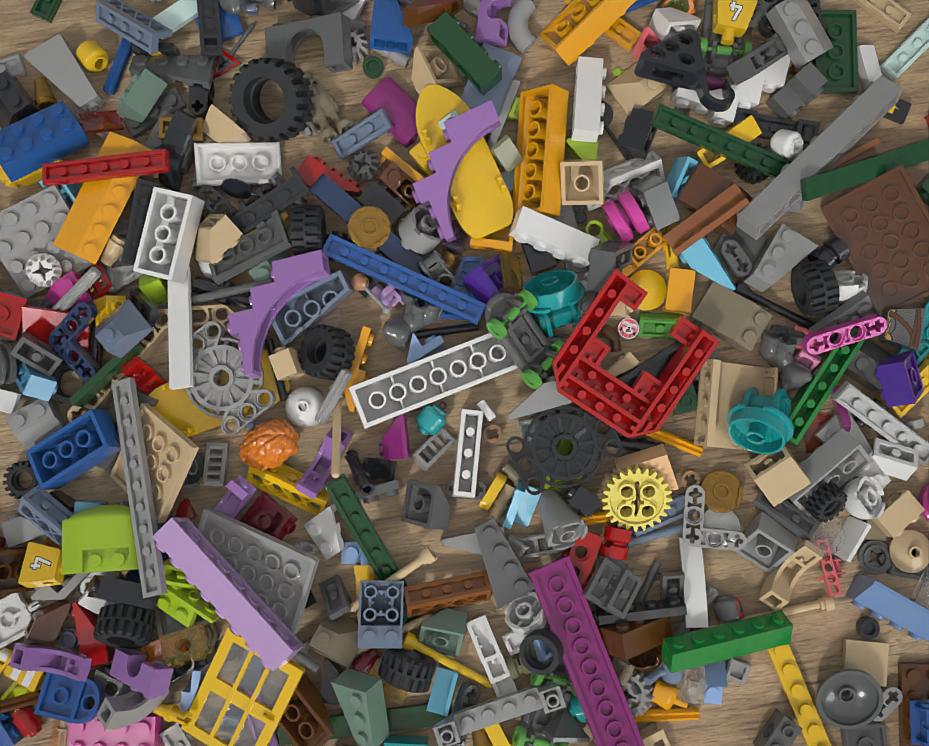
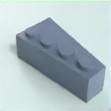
(310, 307)

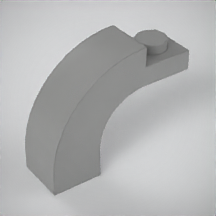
(127, 709)

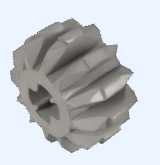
(361, 46)

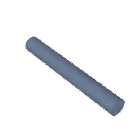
(656, 534)

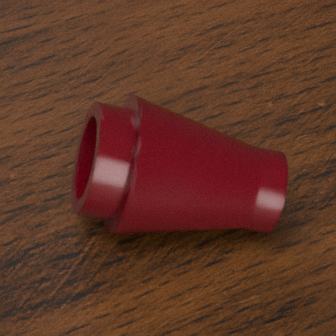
(365, 661)

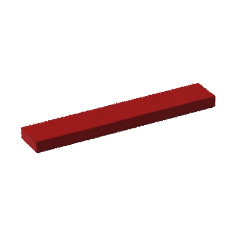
(105, 167)

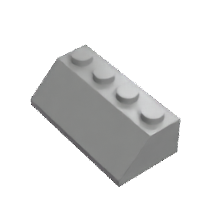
(834, 462)

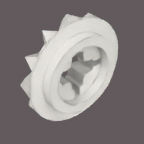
(48, 261)

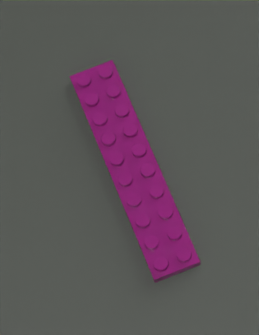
(585, 655)

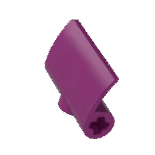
(399, 108)

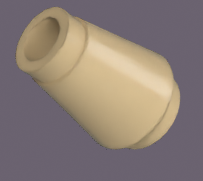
(112, 250)

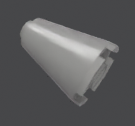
(560, 521)

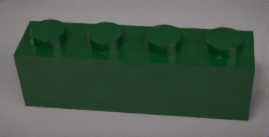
(465, 53)

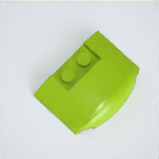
(99, 541)

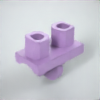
(388, 295)

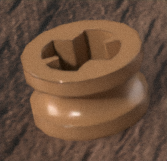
(491, 427)
(686, 473)

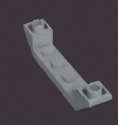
(68, 587)
(498, 710)

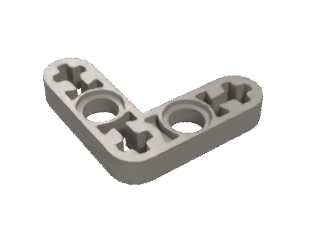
(703, 532)

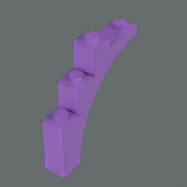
(463, 133)
(267, 300)

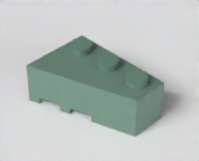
(363, 706)

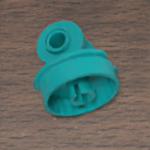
(556, 298)
(761, 422)

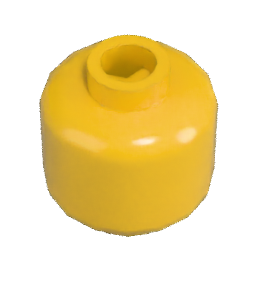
(92, 56)

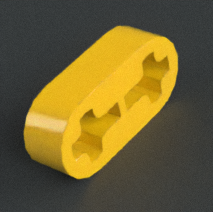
(492, 491)

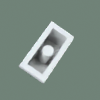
(670, 22)
(895, 459)

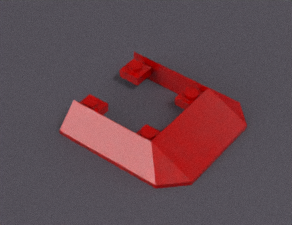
(649, 400)

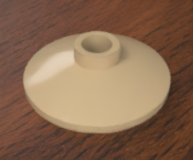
(901, 548)

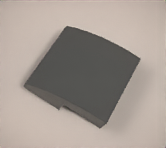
(612, 588)

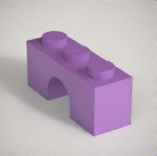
(489, 27)
(141, 676)

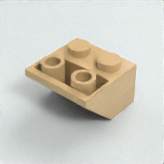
(214, 237)
(777, 475)

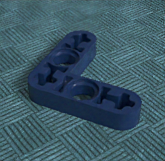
(70, 343)

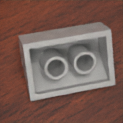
(799, 31)

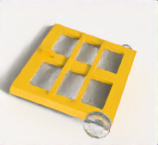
(240, 697)

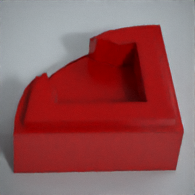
(186, 510)

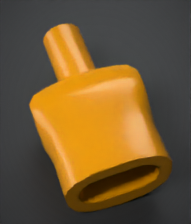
(666, 695)

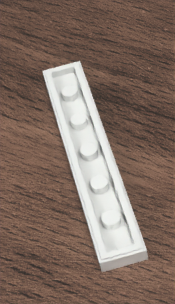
(180, 334)

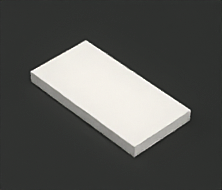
(241, 160)

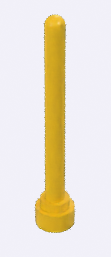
(411, 642)

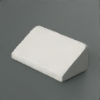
(868, 64)
(855, 533)

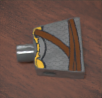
(903, 328)

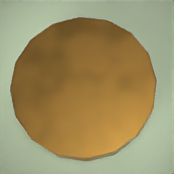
(369, 227)
(722, 491)

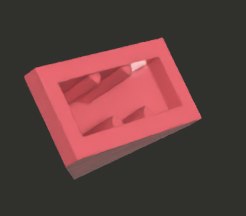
(647, 40)

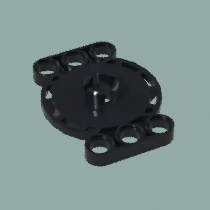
(547, 461)

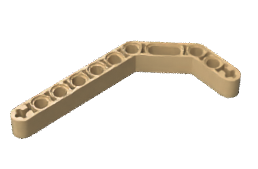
(160, 332)

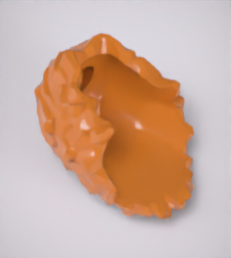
(269, 444)

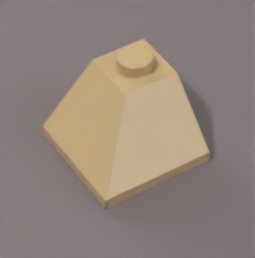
(433, 67)
(635, 91)
(222, 129)
(582, 182)

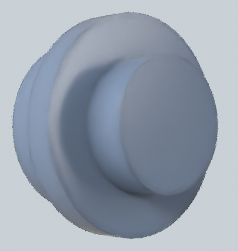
(68, 639)

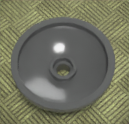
(855, 706)

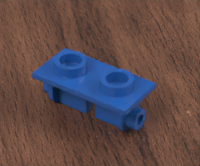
(919, 722)

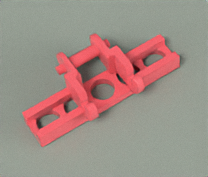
(833, 575)

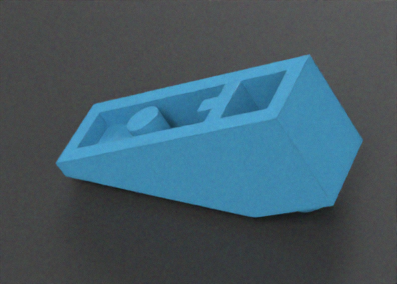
(34, 383)

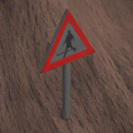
(227, 62)

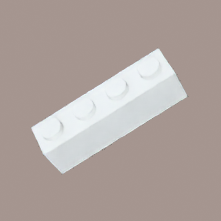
(587, 99)
(552, 236)
(467, 453)

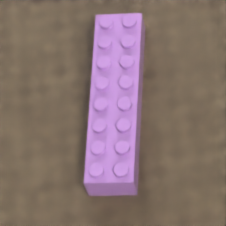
(228, 593)

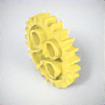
(656, 497)

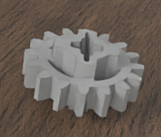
(636, 691)

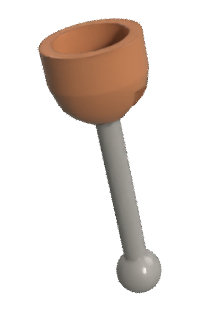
(361, 283)

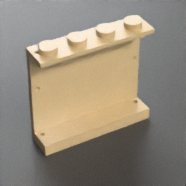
(720, 389)

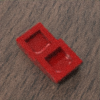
(145, 376)

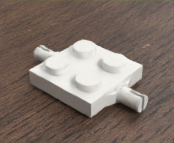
(14, 617)

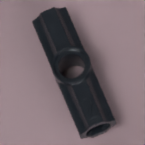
(204, 284)

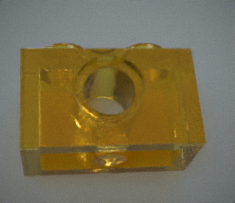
(172, 645)

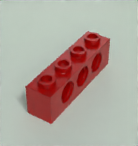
(585, 562)

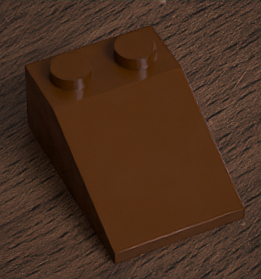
(702, 187)
(10, 568)
(306, 716)

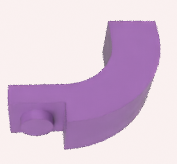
(320, 469)
(237, 497)
(52, 660)

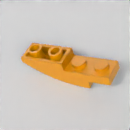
(645, 249)
(358, 376)

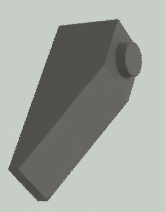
(756, 60)

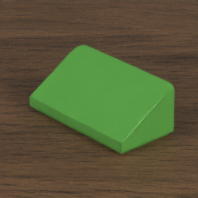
(656, 324)

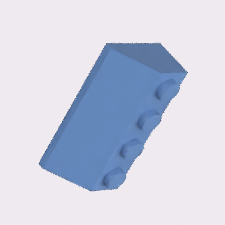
(890, 605)

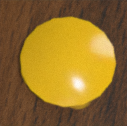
(654, 285)

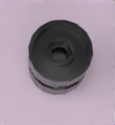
(833, 252)

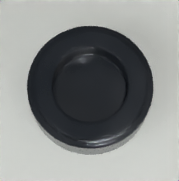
(867, 627)

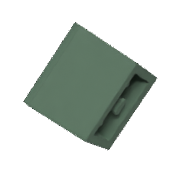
(143, 94)

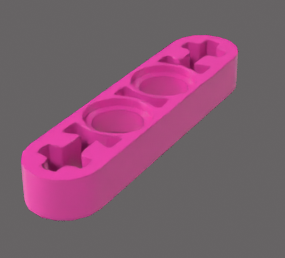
(844, 334)

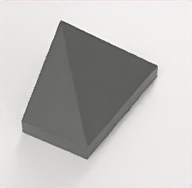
(565, 729)

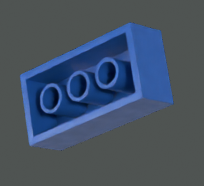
(39, 140)
(74, 449)

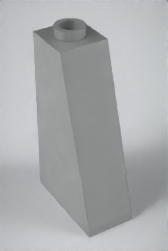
(59, 64)

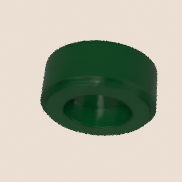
(373, 67)

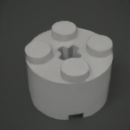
(419, 231)

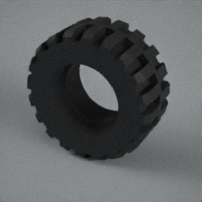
(247, 105)

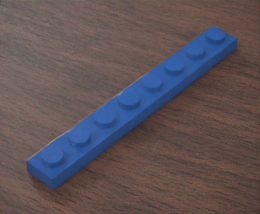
(404, 279)

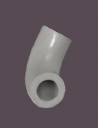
(518, 25)

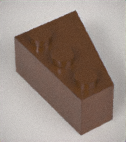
(634, 637)

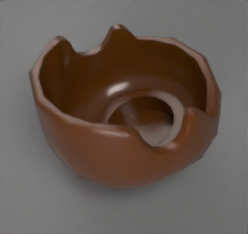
(647, 660)

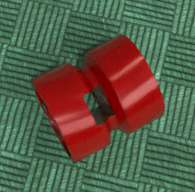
(615, 542)

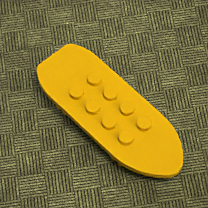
(478, 190)
(188, 419)

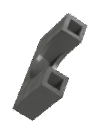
(334, 30)

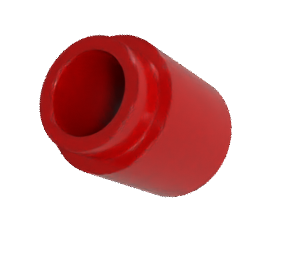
(27, 721)

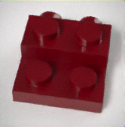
(270, 517)

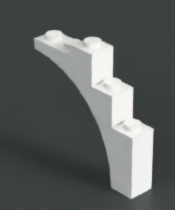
(746, 93)

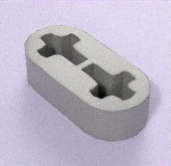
(889, 704)

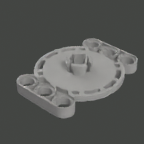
(236, 393)

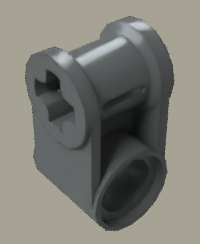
(436, 268)

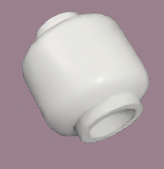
(786, 143)

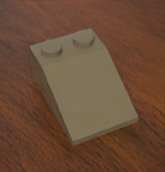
(731, 317)

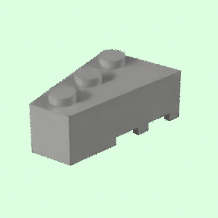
(779, 255)

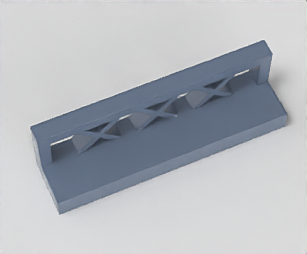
(131, 24)
(44, 509)

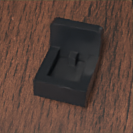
(380, 469)

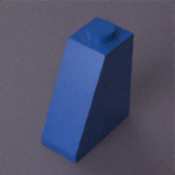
(388, 28)

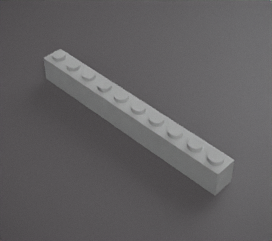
(819, 156)

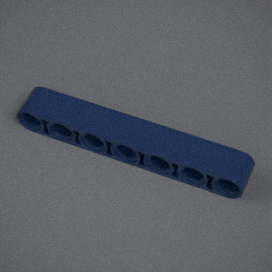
(345, 206)

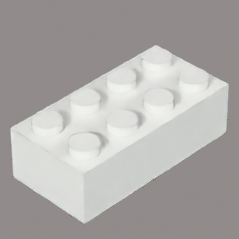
(168, 235)

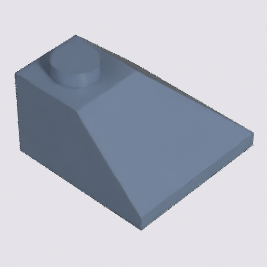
(122, 329)

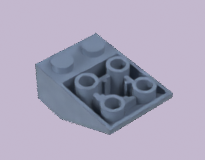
(380, 614)

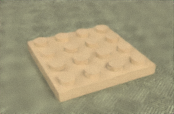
(168, 460)

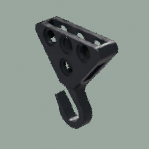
(685, 61)

